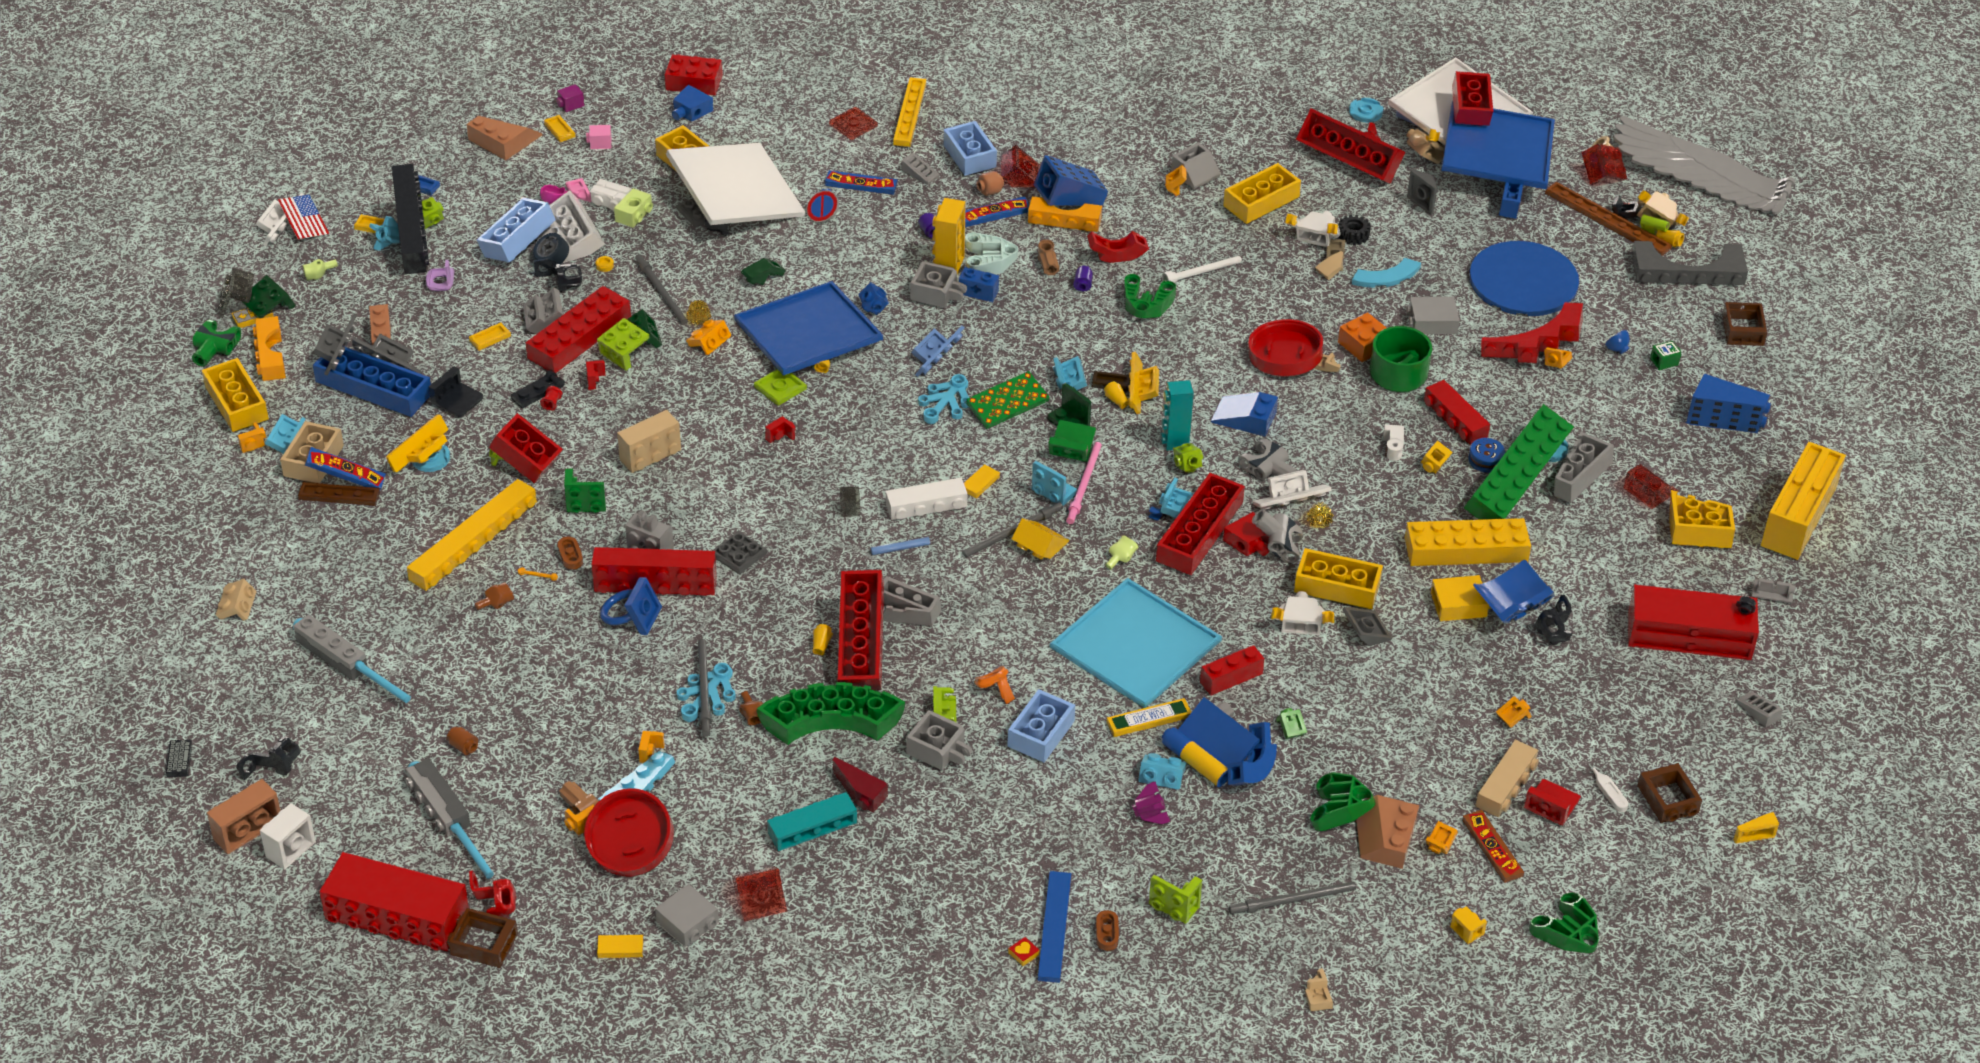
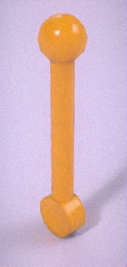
(521, 571)

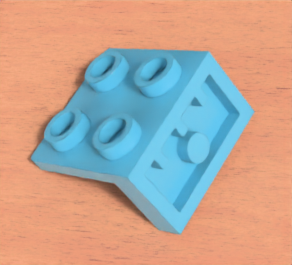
(1051, 484)

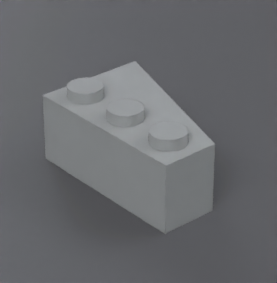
(909, 604)

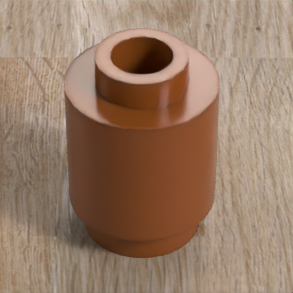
(462, 740)

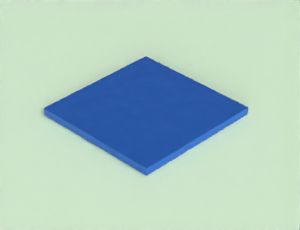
(1509, 150)
(808, 327)

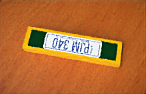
(1148, 717)

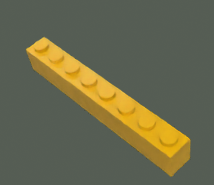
(471, 534)

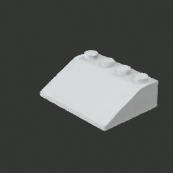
(574, 226)

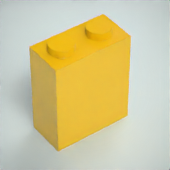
(1458, 598)

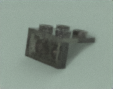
(237, 287)

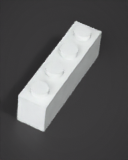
(926, 498)

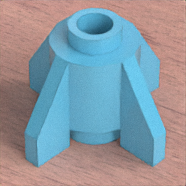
(386, 233)

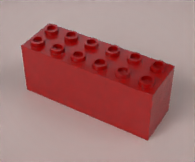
(1691, 622)
(393, 901)

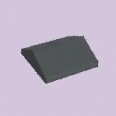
(1422, 190)
(1367, 625)

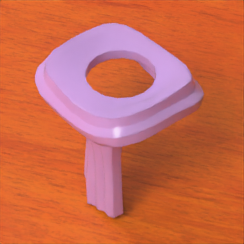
(445, 272)

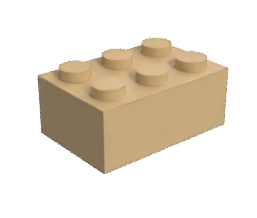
(310, 435)
(649, 441)

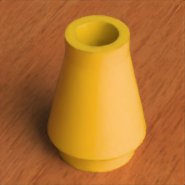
(1673, 237)
(1116, 394)
(821, 637)

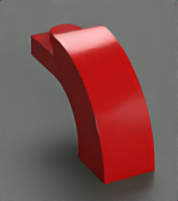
(1118, 250)

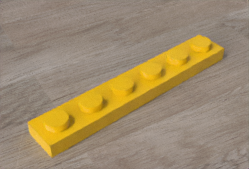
(909, 112)

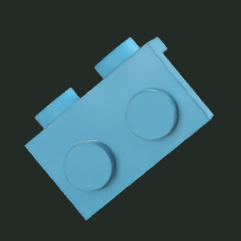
(1070, 372)
(284, 433)
(1174, 499)
(1164, 771)

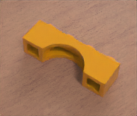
(1084, 218)
(271, 362)

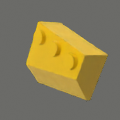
(1700, 522)

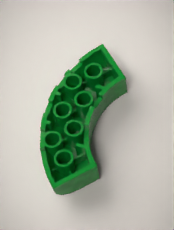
(831, 708)

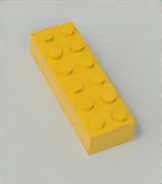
(1467, 542)

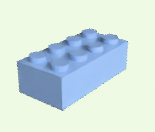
(516, 230)

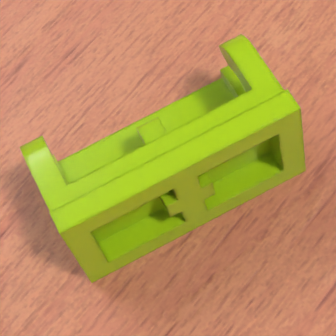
(944, 704)

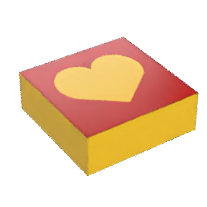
(1024, 951)

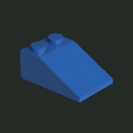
(1247, 412)

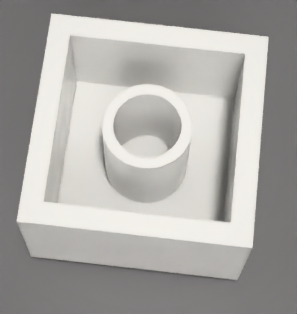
(287, 836)

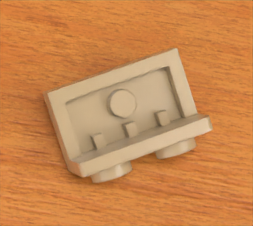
(236, 599)

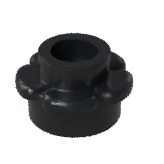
(1746, 605)

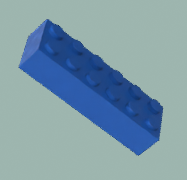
(375, 381)

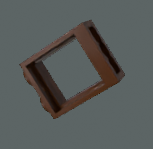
(1744, 335)
(1663, 776)
(473, 918)

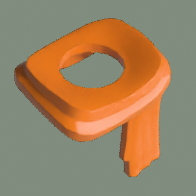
(997, 676)

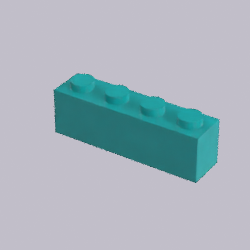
(1177, 414)
(812, 821)

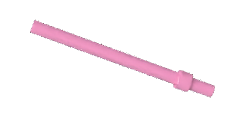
(1075, 506)

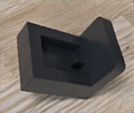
(1625, 210)

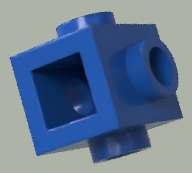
(873, 299)

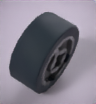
(551, 247)

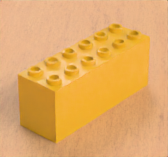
(1803, 500)

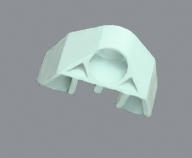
(993, 253)

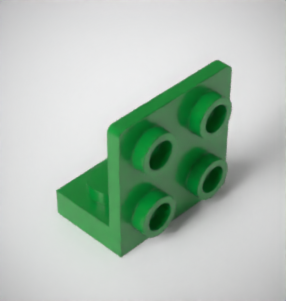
(1072, 440)
(583, 495)

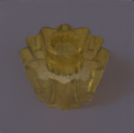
(698, 312)
(1320, 515)

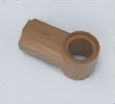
(1047, 257)
(577, 797)

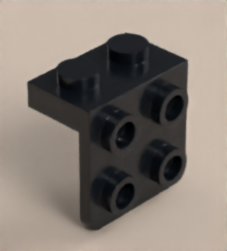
(452, 395)

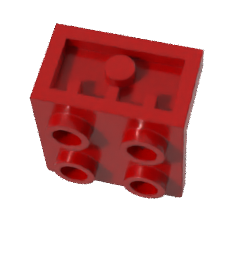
(1551, 801)

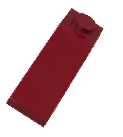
(862, 787)

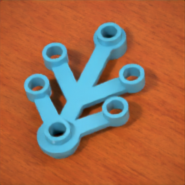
(957, 384)
(720, 674)

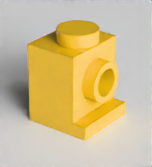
(1436, 457)
(1468, 924)

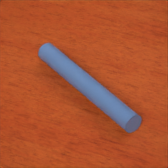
(900, 546)

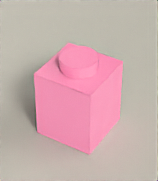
(599, 136)

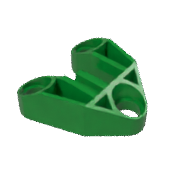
(1145, 306)
(1346, 801)
(1576, 925)

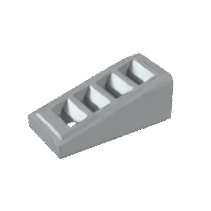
(909, 166)
(1768, 715)

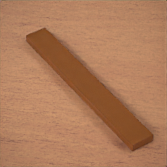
(1605, 217)

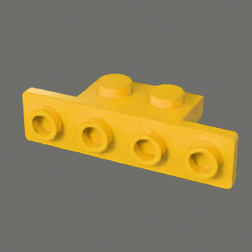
(1143, 383)
(420, 444)

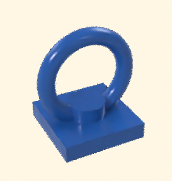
(641, 607)

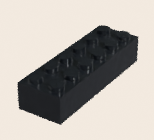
(410, 219)

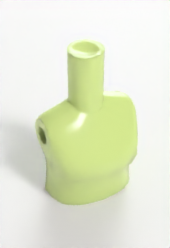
(317, 268)
(1121, 551)

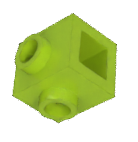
(432, 212)
(1188, 457)

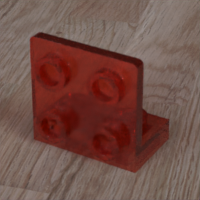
(1603, 163)

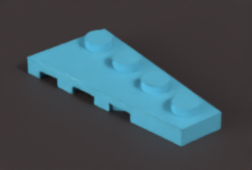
(645, 774)

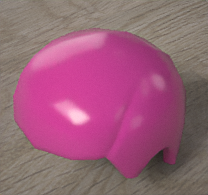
(551, 193)

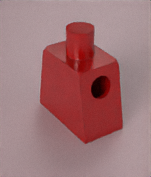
(1246, 536)

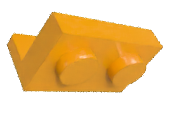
(710, 335)

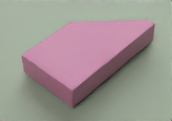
(579, 189)

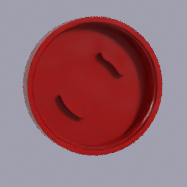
(1285, 347)
(629, 832)

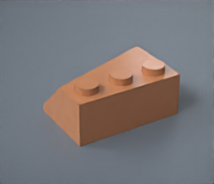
(499, 136)
(1387, 831)

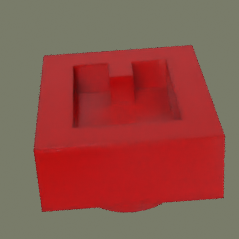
(594, 370)
(778, 429)

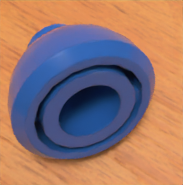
(1619, 342)

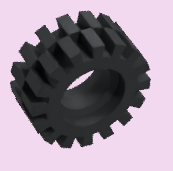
(1359, 234)

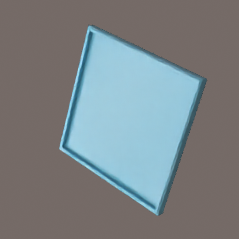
(1136, 642)

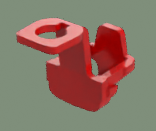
(502, 892)

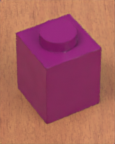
(570, 98)

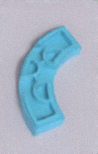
(1405, 269)

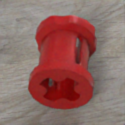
(552, 395)

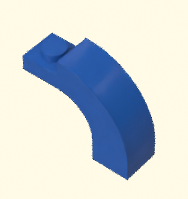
(1259, 761)

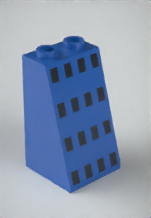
(1068, 184)
(1728, 406)

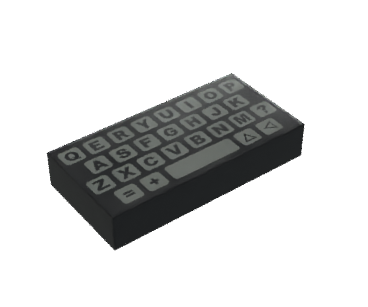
(179, 758)

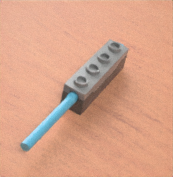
(339, 653)
(443, 806)

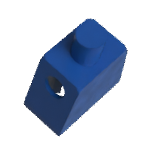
(691, 104)

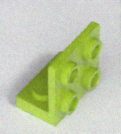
(620, 342)
(1176, 902)

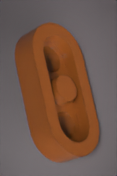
(570, 553)
(1107, 931)

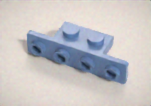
(932, 346)

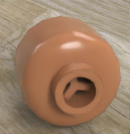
(990, 183)

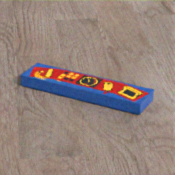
(861, 182)
(996, 211)
(344, 469)

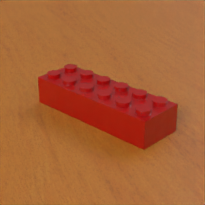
(1350, 145)
(577, 329)
(1200, 523)
(665, 569)
(861, 628)

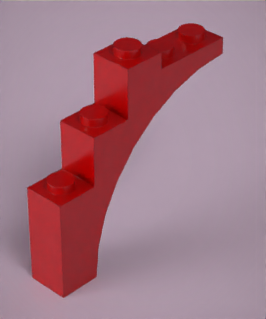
(1527, 345)

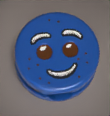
(1485, 454)

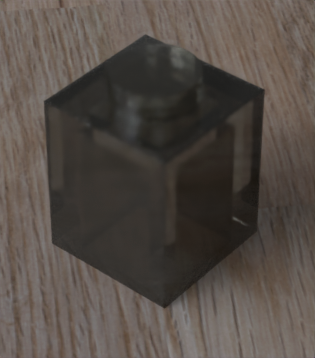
(849, 501)

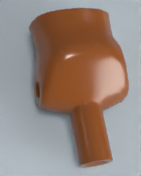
(496, 596)
(749, 709)

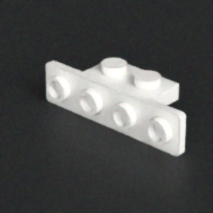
(273, 221)
(1290, 487)

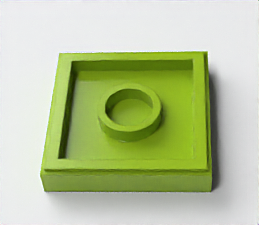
(780, 387)

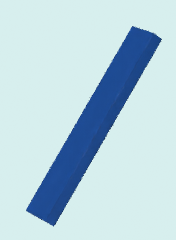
(1054, 927)

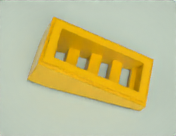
(1757, 829)

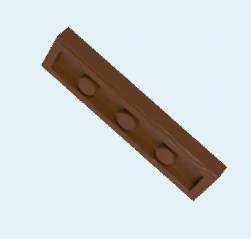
(339, 494)

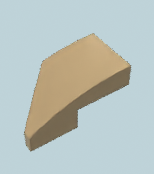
(1331, 265)
(1328, 364)
(1318, 993)

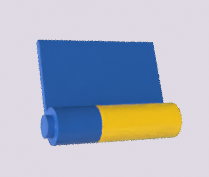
(1210, 741)

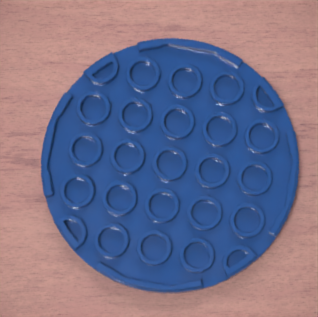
(1524, 278)

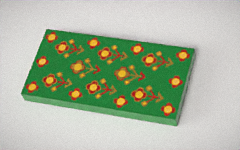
(1007, 400)

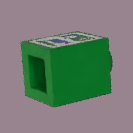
(1665, 355)

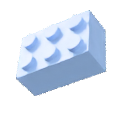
(970, 148)
(1041, 725)

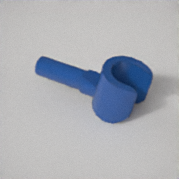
(1155, 513)

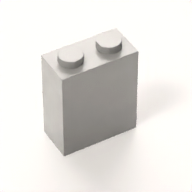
(1433, 315)

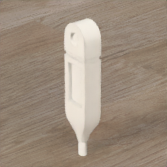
(1611, 791)

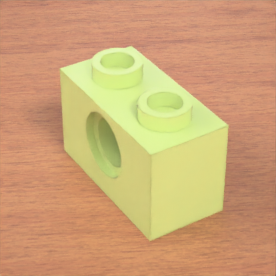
(633, 208)

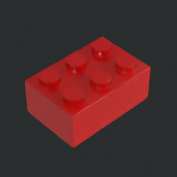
(695, 71)
(1472, 98)
(525, 448)

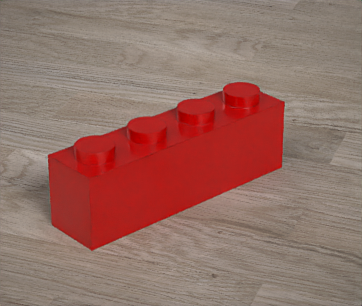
(1456, 412)

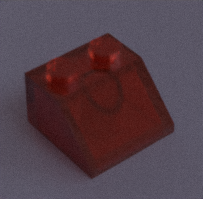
(1019, 168)
(1647, 486)
(759, 893)

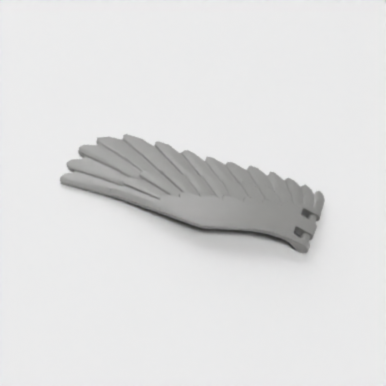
(1701, 167)

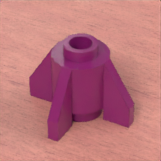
(1149, 805)

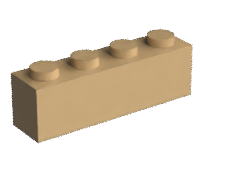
(1507, 778)

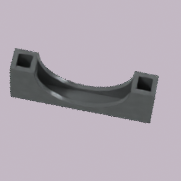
(1654, 268)

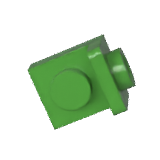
(1292, 723)

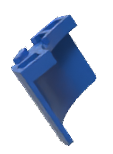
(1515, 592)

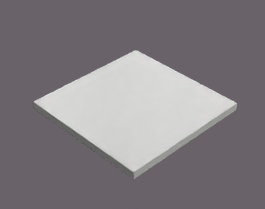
(1430, 99)
(735, 183)

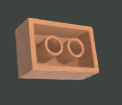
(243, 816)

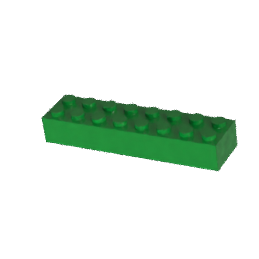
(1519, 465)

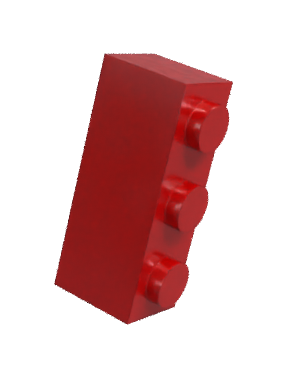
(1232, 670)

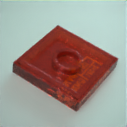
(853, 123)

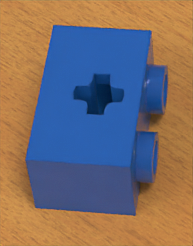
(1511, 200)
(980, 284)

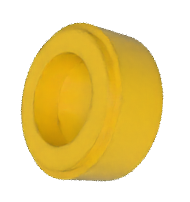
(604, 264)

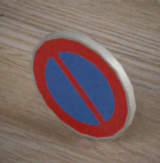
(822, 206)

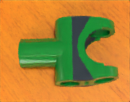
(212, 342)

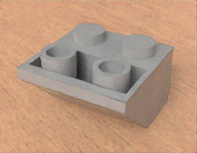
(1198, 163)

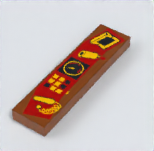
(1493, 846)

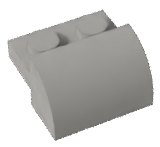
(542, 311)

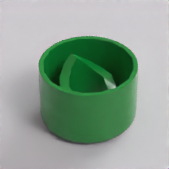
(1400, 358)

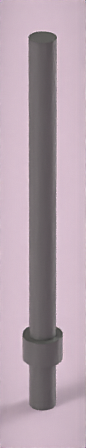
(646, 268)
(1043, 513)
(705, 716)
(1252, 905)

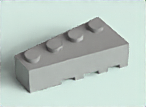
(1583, 466)

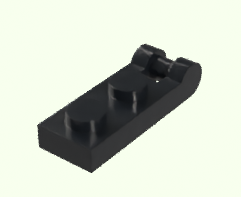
(536, 389)

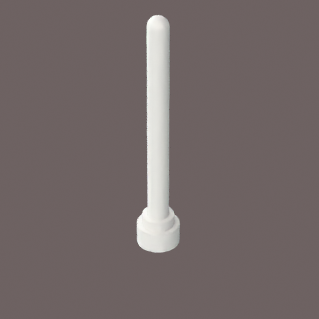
(1174, 277)

